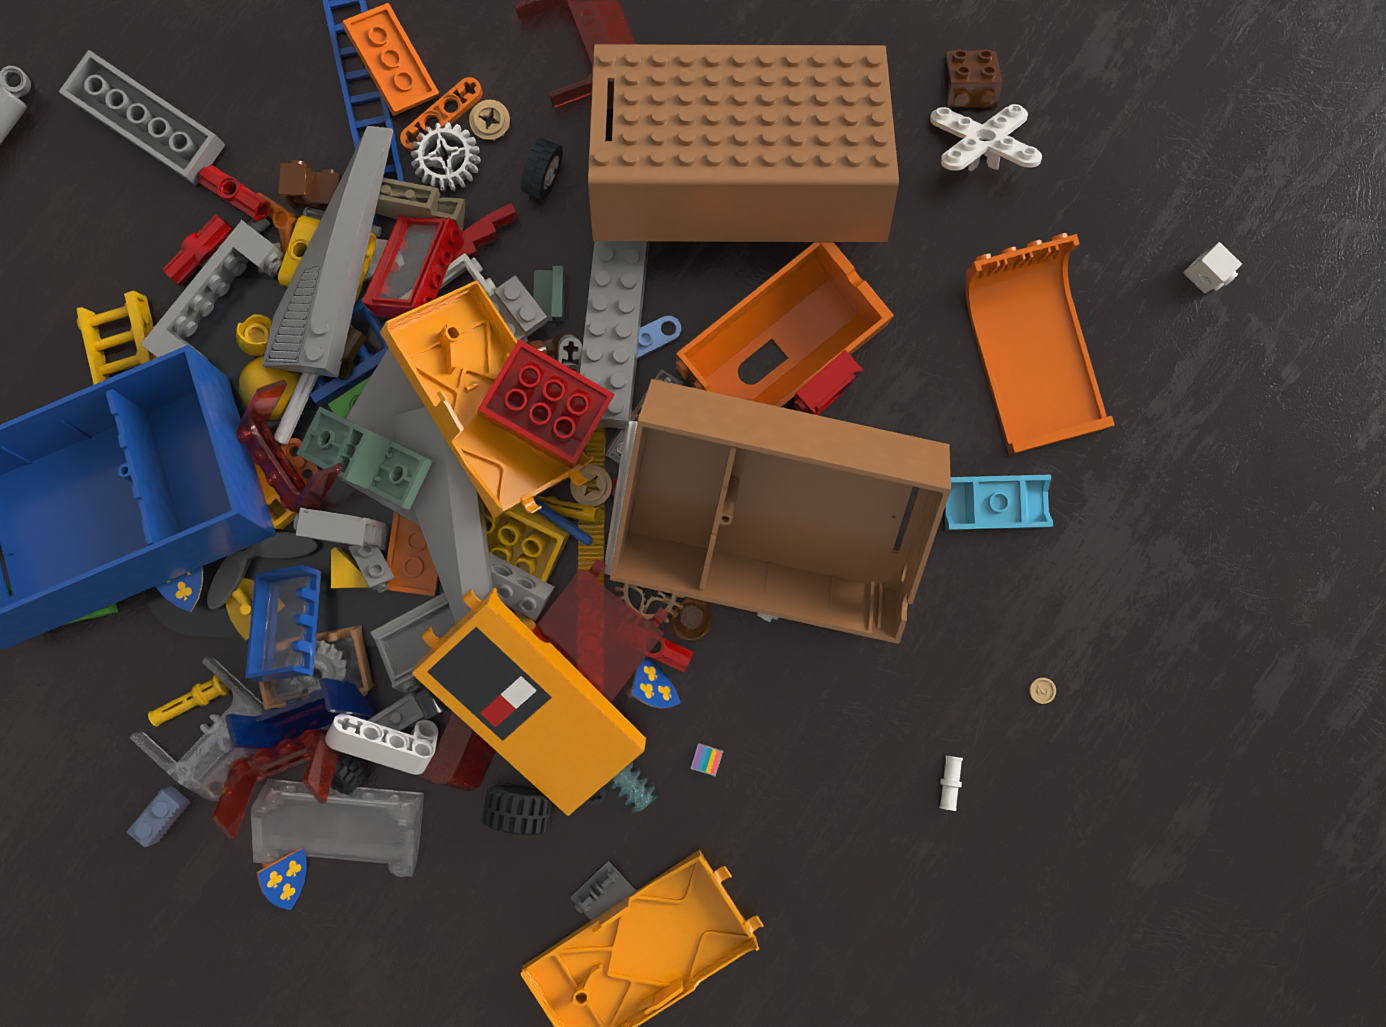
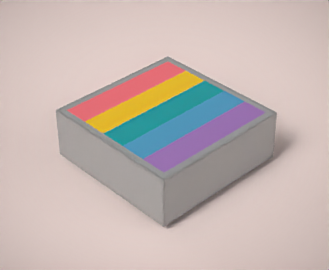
(706, 759)

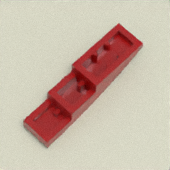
(483, 232)

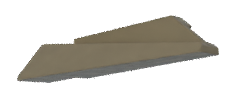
(417, 202)

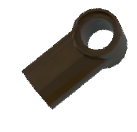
(353, 344)

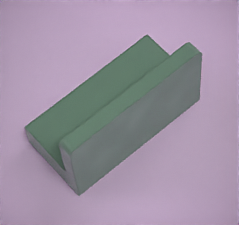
(550, 292)

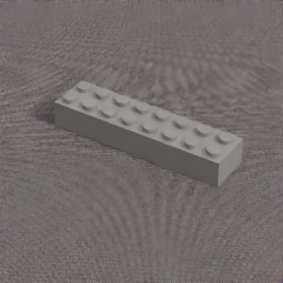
(615, 324)

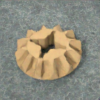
(484, 110)
(603, 483)

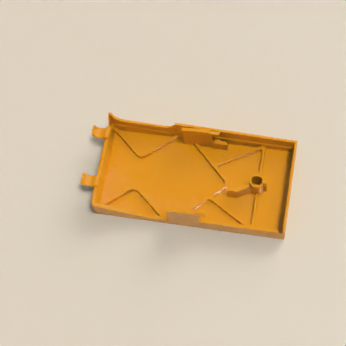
(643, 950)

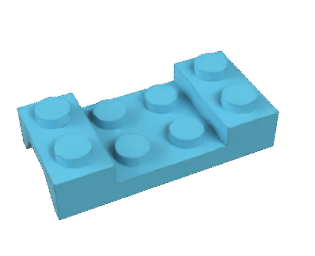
(998, 502)

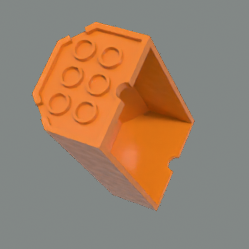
(808, 310)

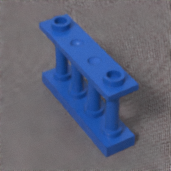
(325, 390)

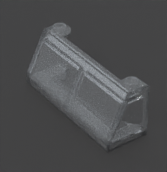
(354, 827)

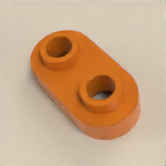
(299, 463)

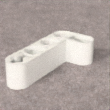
(384, 745)

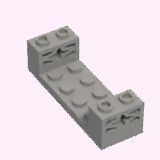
(209, 285)

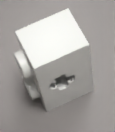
(1213, 268)

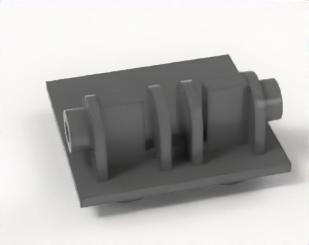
(602, 892)

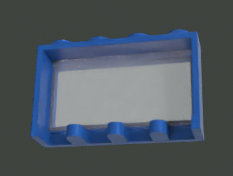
(283, 624)

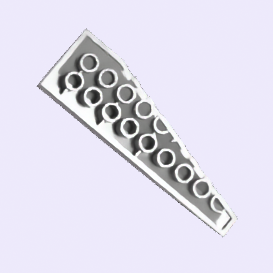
(448, 513)

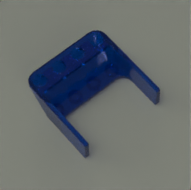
(299, 715)

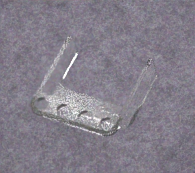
(209, 760)

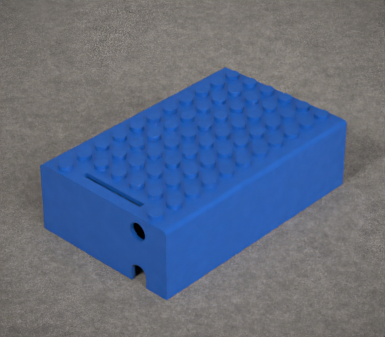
(122, 492)

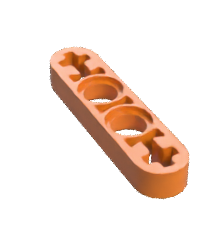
(437, 110)

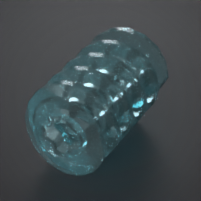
(634, 788)

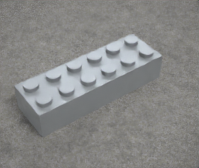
(141, 117)

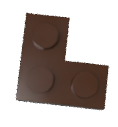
(306, 188)

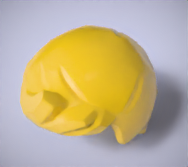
(254, 334)

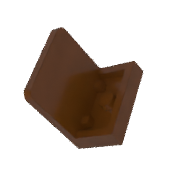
(973, 78)

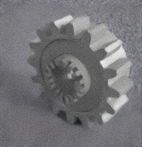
(326, 665)

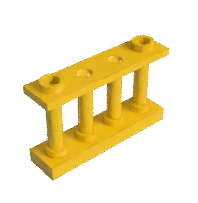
(141, 322)

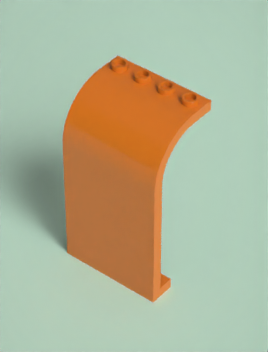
(1034, 345)

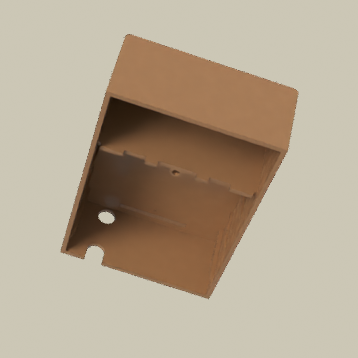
(742, 143)
(778, 511)

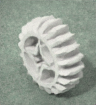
(436, 158)

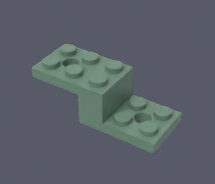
(365, 457)

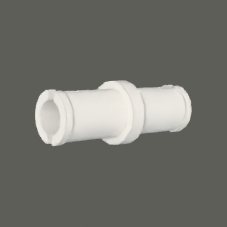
(951, 783)

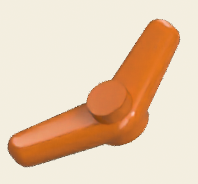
(283, 220)

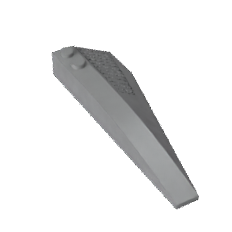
(319, 302)

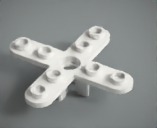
(993, 131)

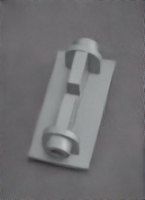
(372, 566)

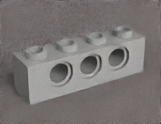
(519, 588)

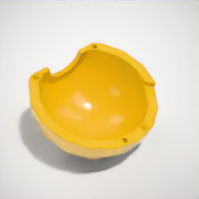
(257, 376)

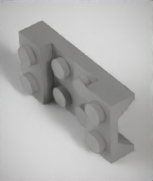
(518, 308)

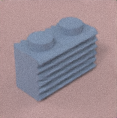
(158, 816)

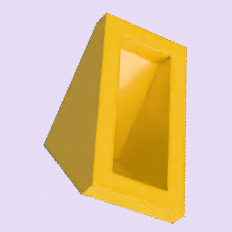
(345, 571)

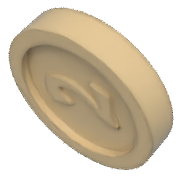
(1042, 690)

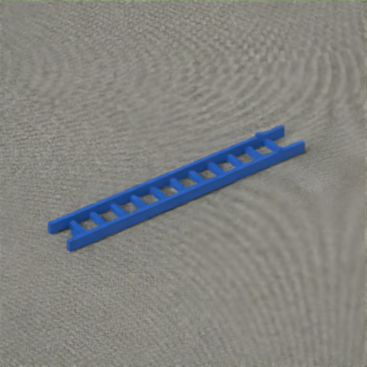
(352, 100)

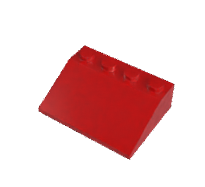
(545, 404)

